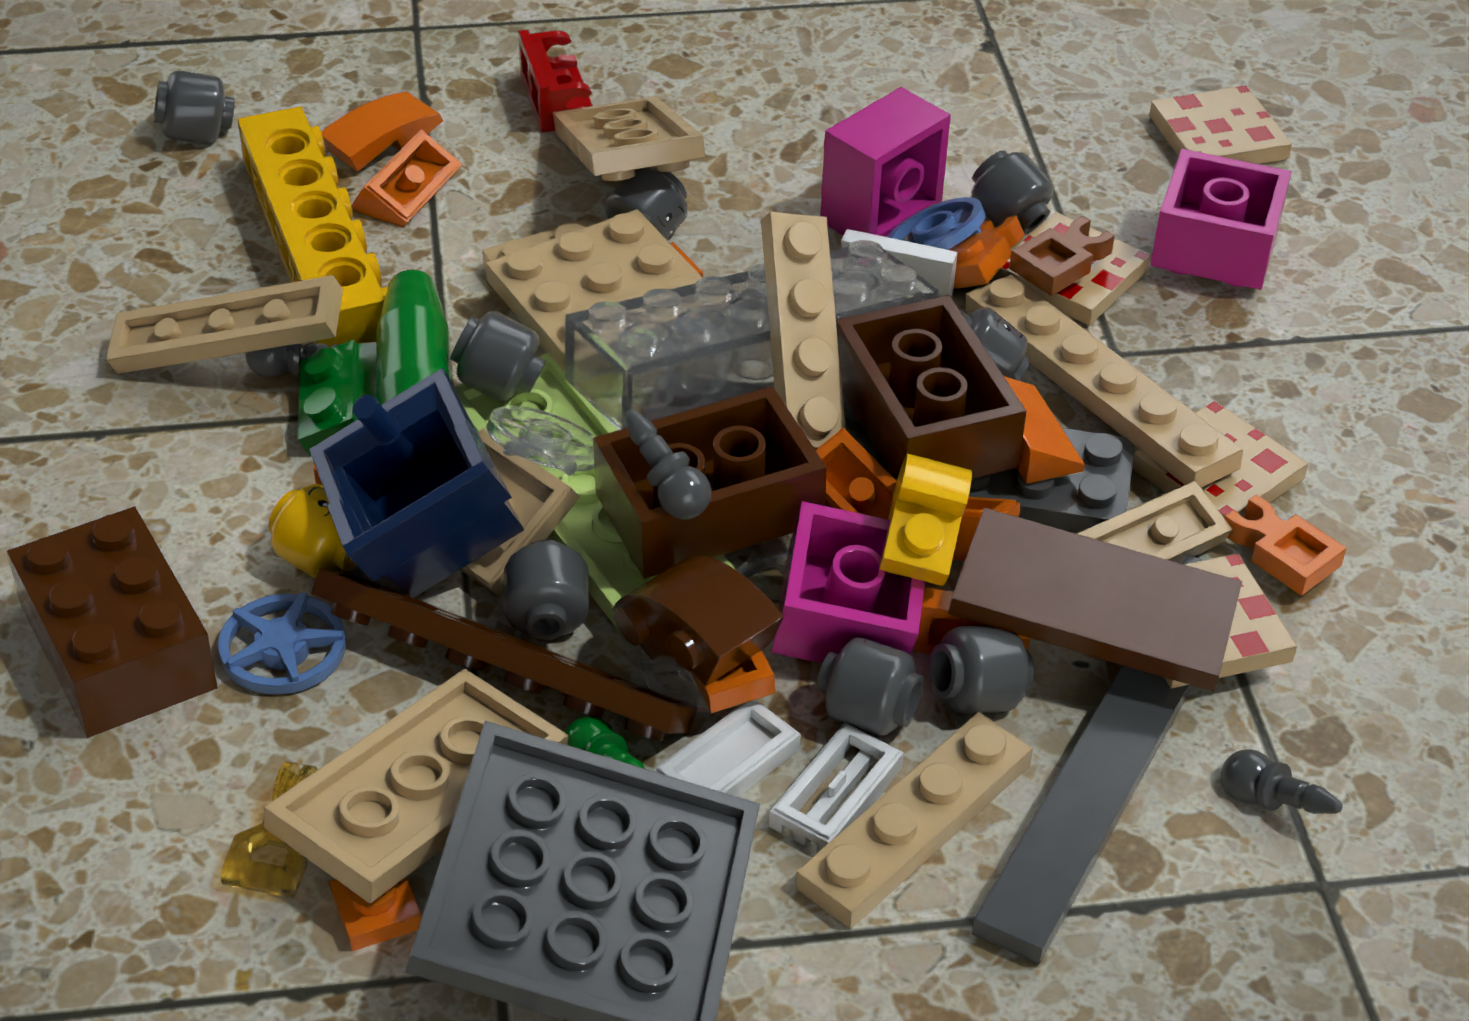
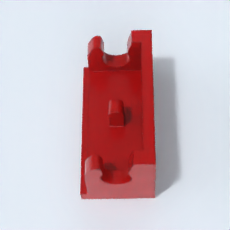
(550, 81)

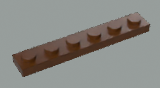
(527, 664)

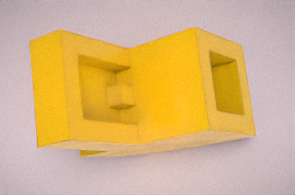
(925, 519)

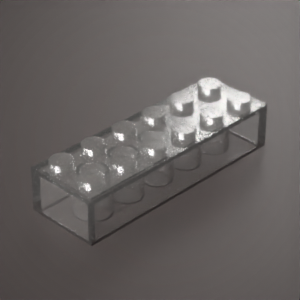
(709, 336)

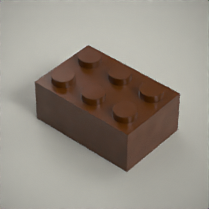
(929, 388)
(756, 473)
(112, 621)

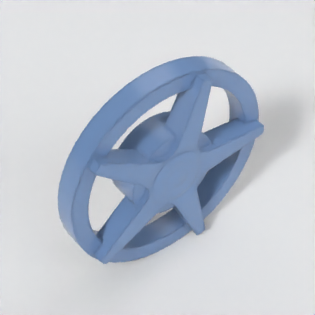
(941, 228)
(281, 643)

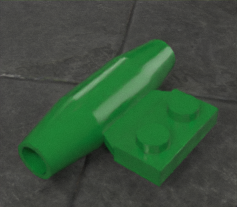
(407, 349)

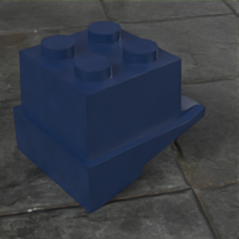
(414, 487)

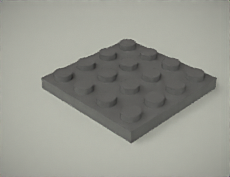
(585, 885)

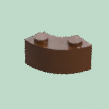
(699, 616)

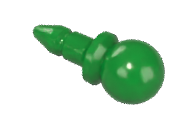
(599, 738)

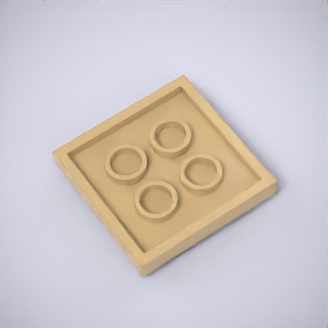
(586, 267)

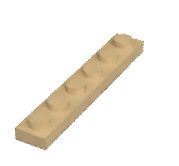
(1111, 386)

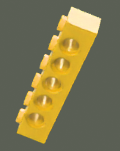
(312, 216)

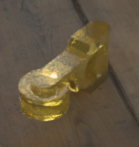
(261, 876)

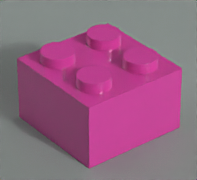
(884, 164)
(1220, 219)
(836, 587)

